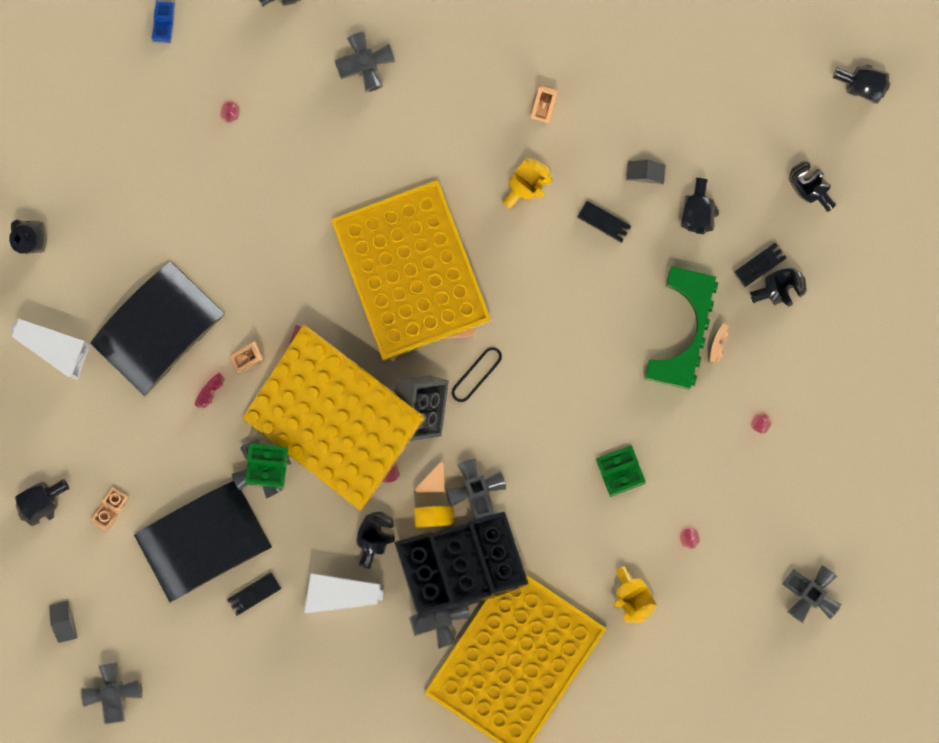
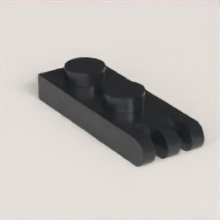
(603, 221)
(759, 265)
(255, 593)

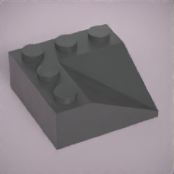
(427, 397)

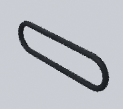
(483, 379)

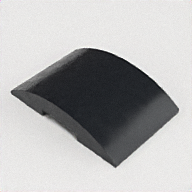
(156, 327)
(202, 540)
(461, 564)

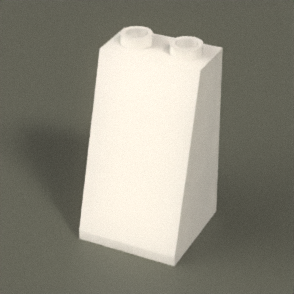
(57, 349)
(337, 593)

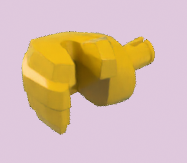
(527, 182)
(634, 598)

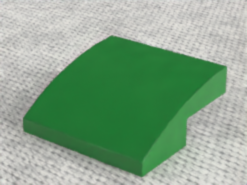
(266, 465)
(620, 471)

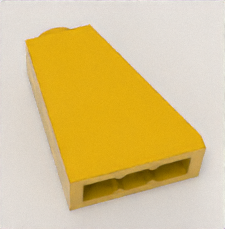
(434, 516)

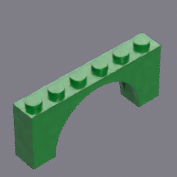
(698, 291)

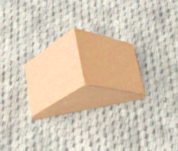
(544, 104)
(247, 357)
(433, 482)

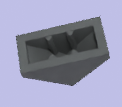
(646, 171)
(62, 622)

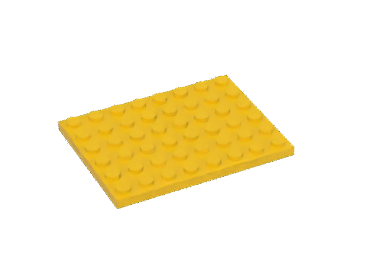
(410, 270)
(333, 417)
(515, 663)

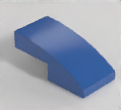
(163, 21)

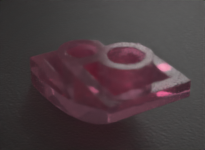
(205, 396)

